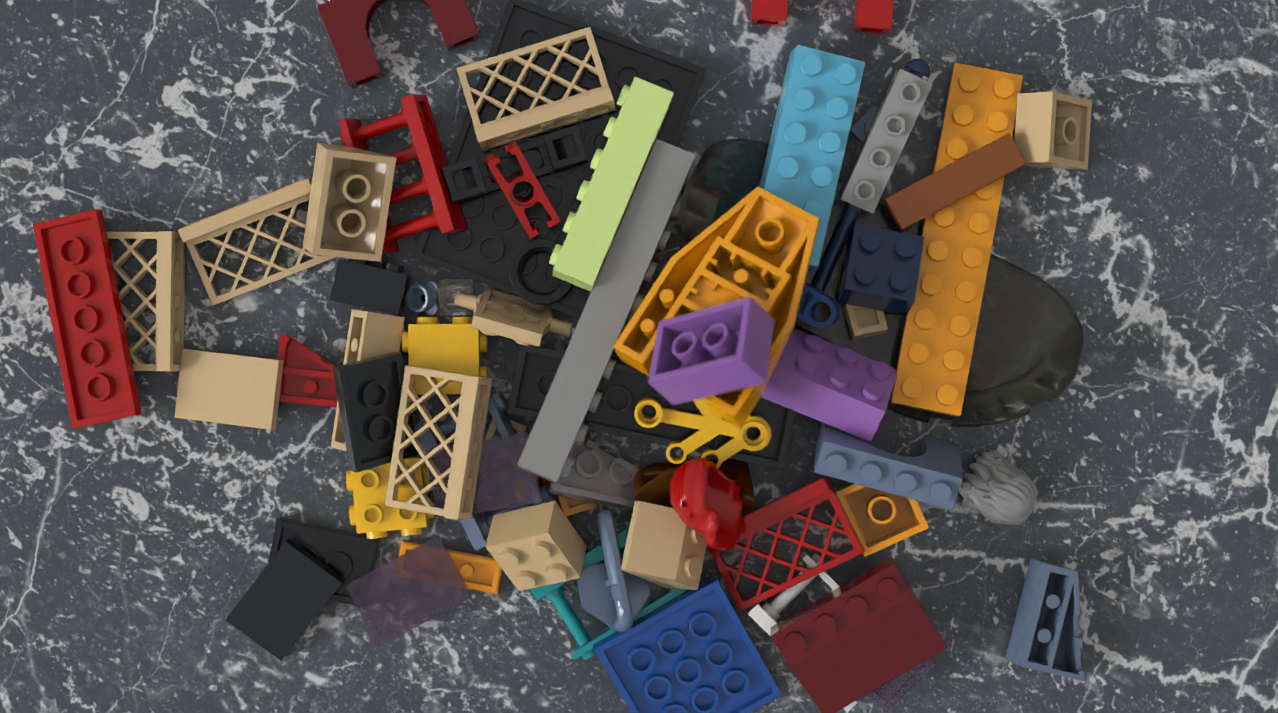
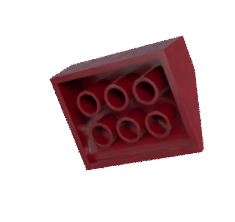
(857, 637)

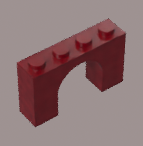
(349, 33)

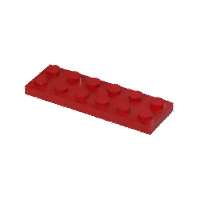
(87, 319)

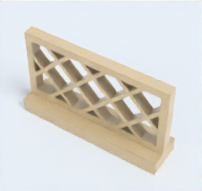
(537, 118)
(240, 216)
(168, 296)
(465, 451)

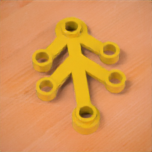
(708, 427)

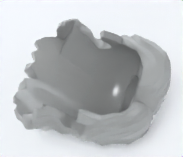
(998, 490)

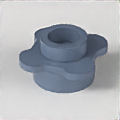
(415, 299)

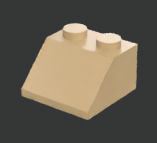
(1053, 130)
(663, 548)

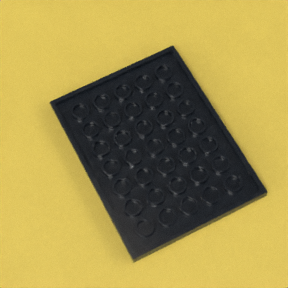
(492, 225)

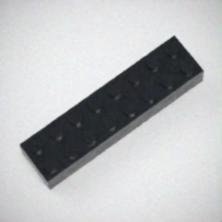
(623, 391)

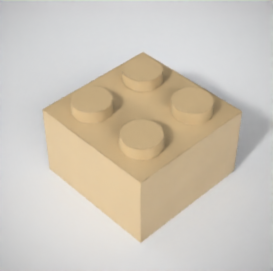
(536, 546)

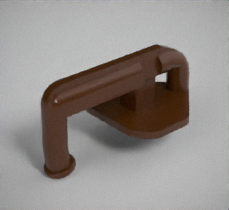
(653, 482)

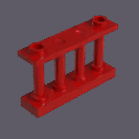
(429, 152)

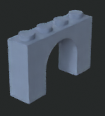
(928, 478)

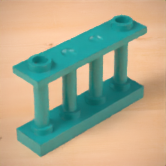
(555, 593)

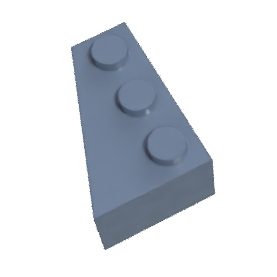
(1047, 622)

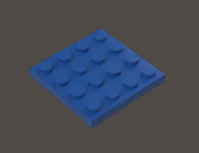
(688, 658)

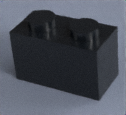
(371, 286)

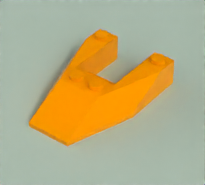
(750, 251)

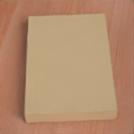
(229, 389)

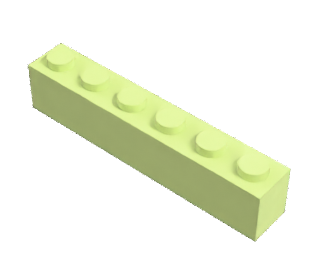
(612, 183)

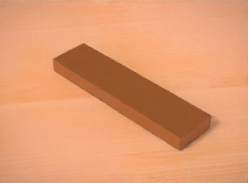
(955, 182)

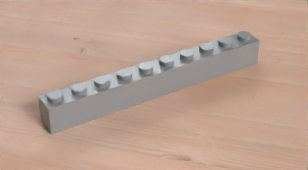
(607, 312)

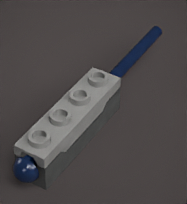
(878, 156)

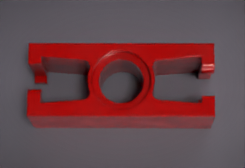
(520, 203)

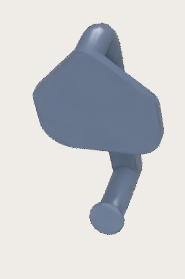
(606, 589)

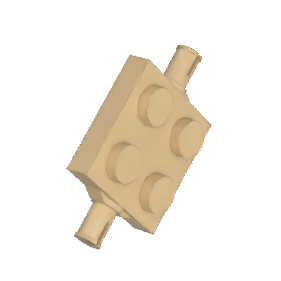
(511, 316)

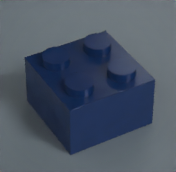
(881, 269)

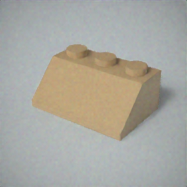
(349, 202)

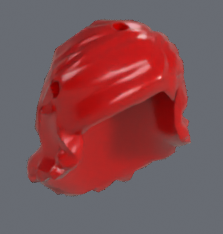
(708, 502)

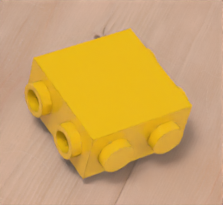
(445, 348)
(369, 507)

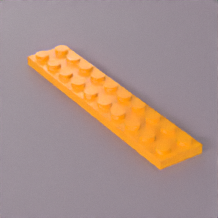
(955, 249)

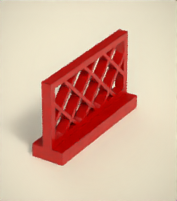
(777, 512)

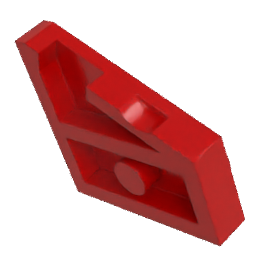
(305, 375)

